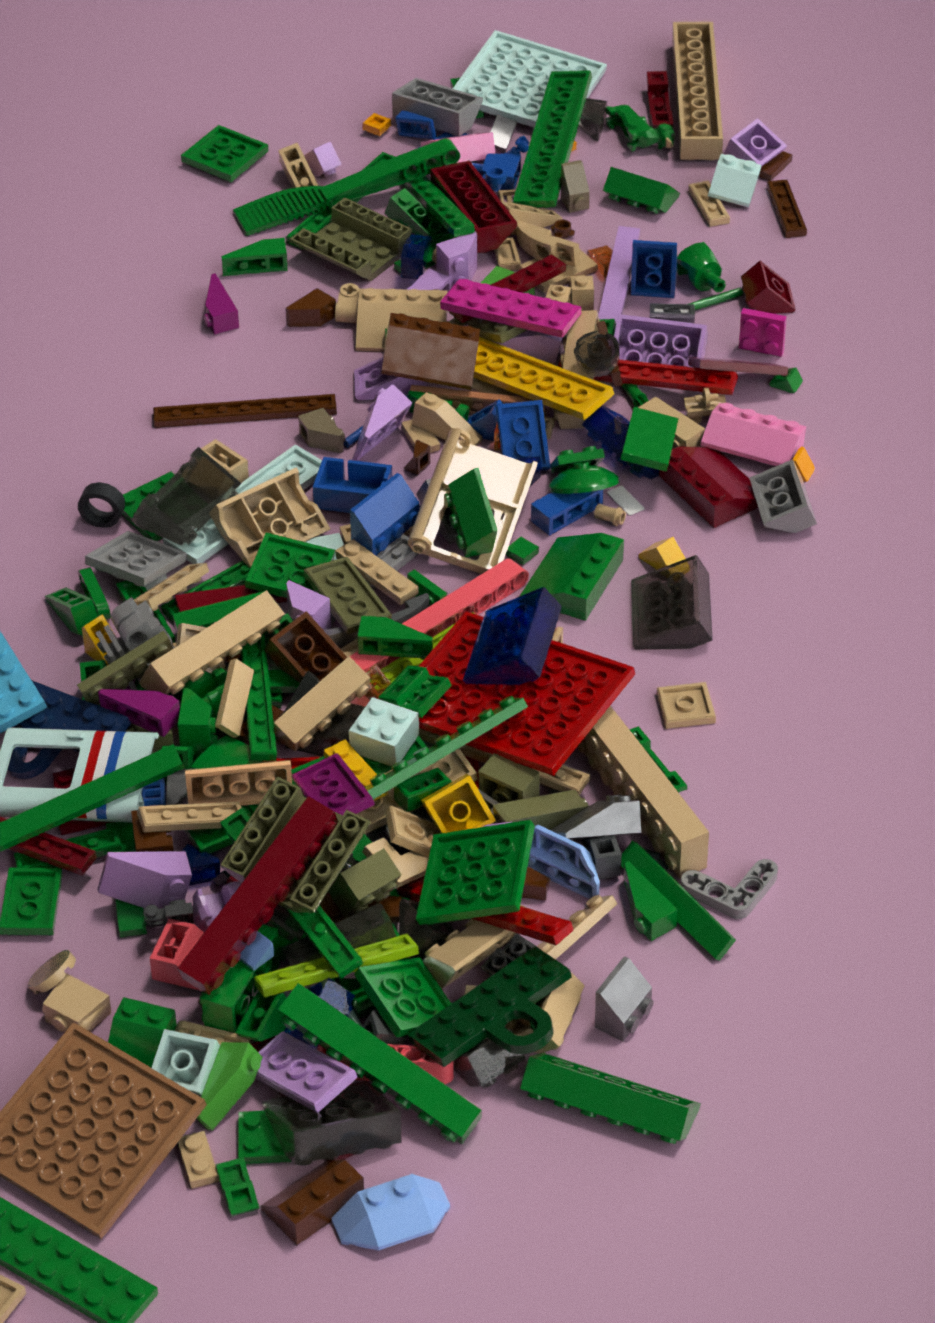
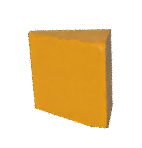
(803, 463)

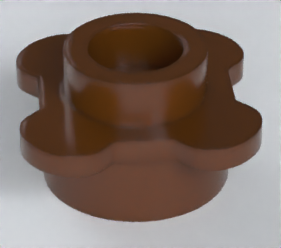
(562, 229)

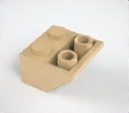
(228, 459)

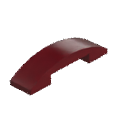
(658, 98)

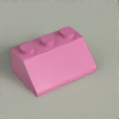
(472, 146)

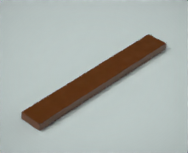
(242, 410)

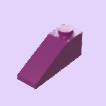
(220, 310)
(143, 708)

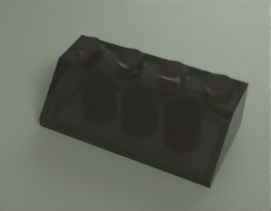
(359, 929)

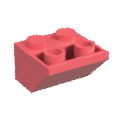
(171, 950)

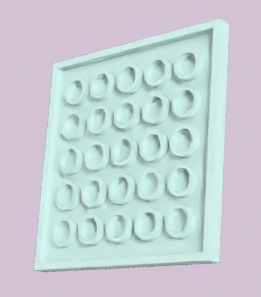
(515, 74)

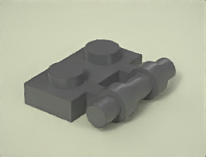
(177, 910)

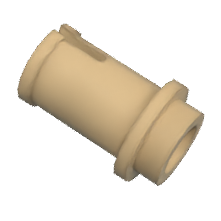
(614, 515)

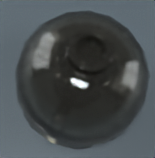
(597, 353)

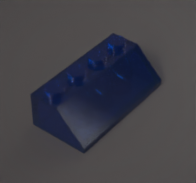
(612, 430)

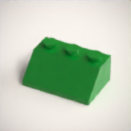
(639, 191)
(471, 514)

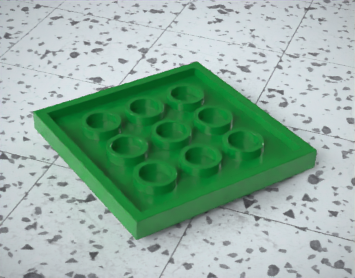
(476, 872)

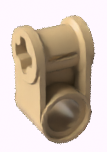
(347, 304)

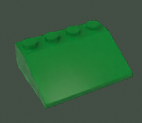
(578, 571)

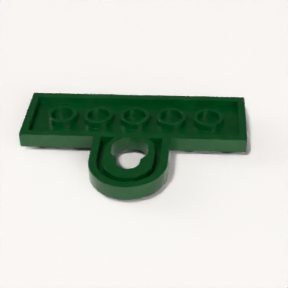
(493, 1004)

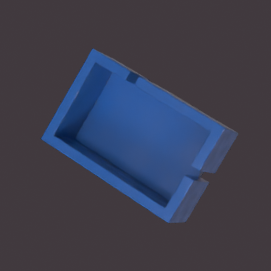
(341, 495)

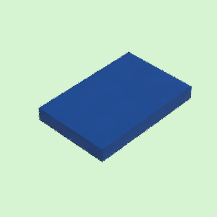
(523, 431)

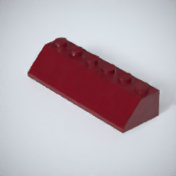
(477, 201)

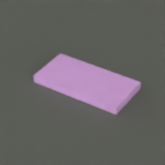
(303, 1072)

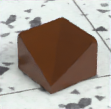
(420, 459)
(535, 885)

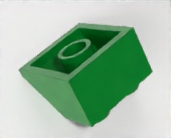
(196, 723)
(139, 1028)

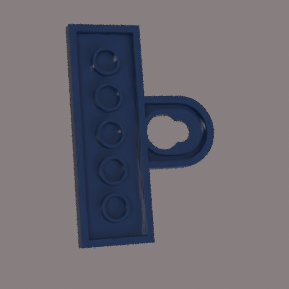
(62, 713)

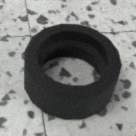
(107, 493)

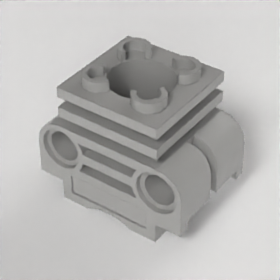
(135, 627)

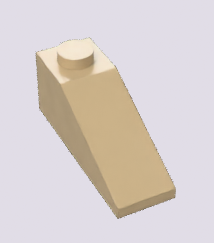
(296, 166)
(532, 215)
(440, 417)

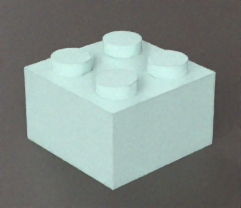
(384, 732)
(186, 1059)

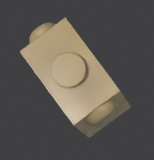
(76, 1003)

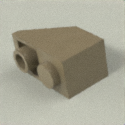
(320, 431)

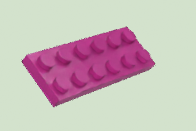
(511, 307)

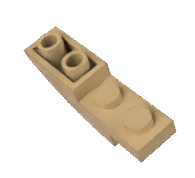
(540, 244)

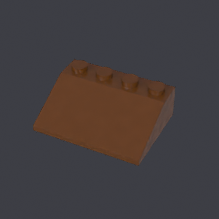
(430, 351)

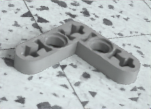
(732, 896)

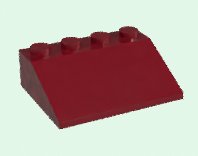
(709, 484)

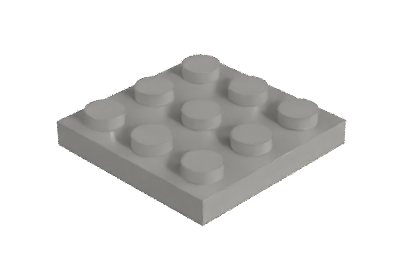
(135, 558)

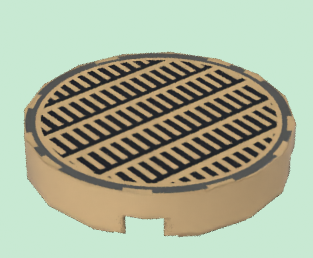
(51, 972)

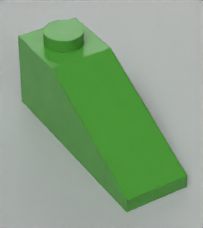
(228, 1080)

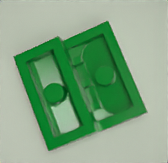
(416, 690)
(224, 752)

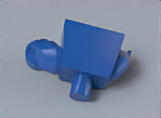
(503, 169)

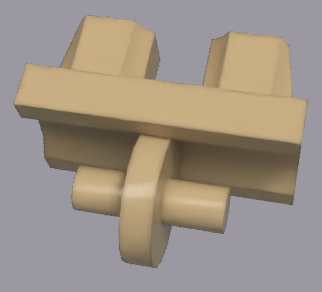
(702, 404)

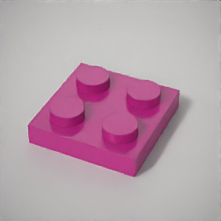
(762, 332)

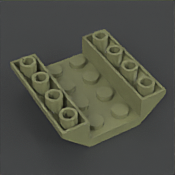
(356, 240)
(266, 824)

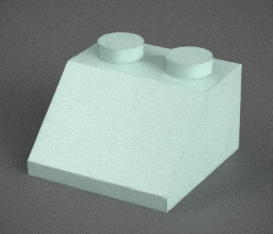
(734, 180)

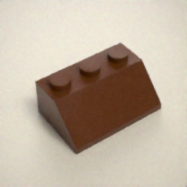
(314, 1199)

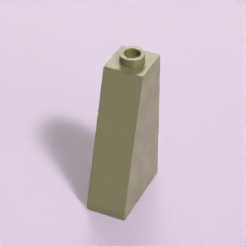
(542, 810)

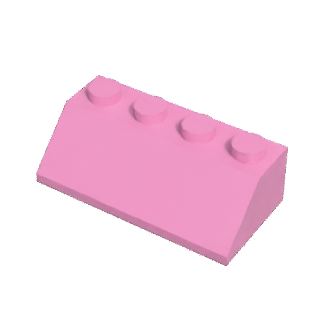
(753, 435)

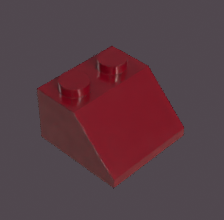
(767, 290)

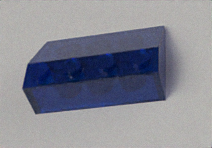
(514, 640)

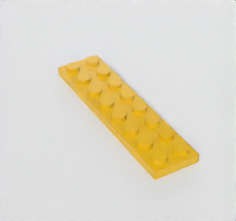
(539, 380)

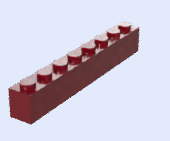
(258, 896)

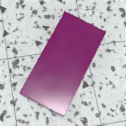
(333, 785)

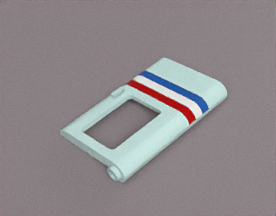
(98, 755)

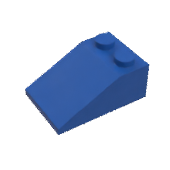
(654, 269)

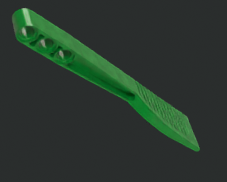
(298, 201)

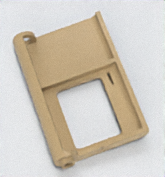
(506, 487)

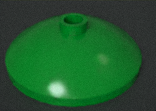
(583, 479)

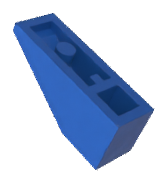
(559, 510)

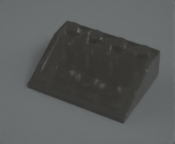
(672, 607)
(348, 1124)

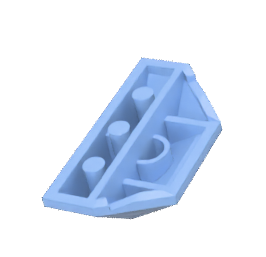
(564, 862)
(391, 1213)

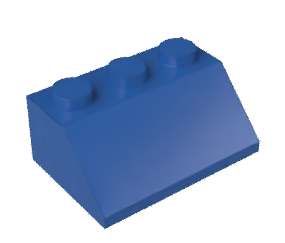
(384, 515)

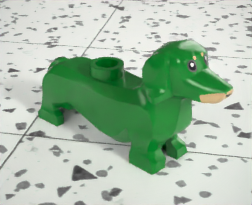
(637, 130)

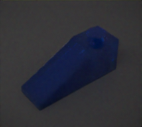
(415, 256)

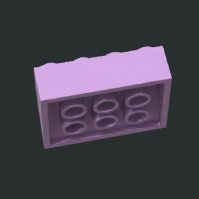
(659, 340)

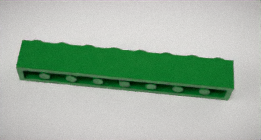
(380, 1064)

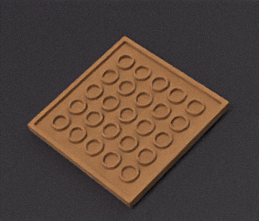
(91, 1129)

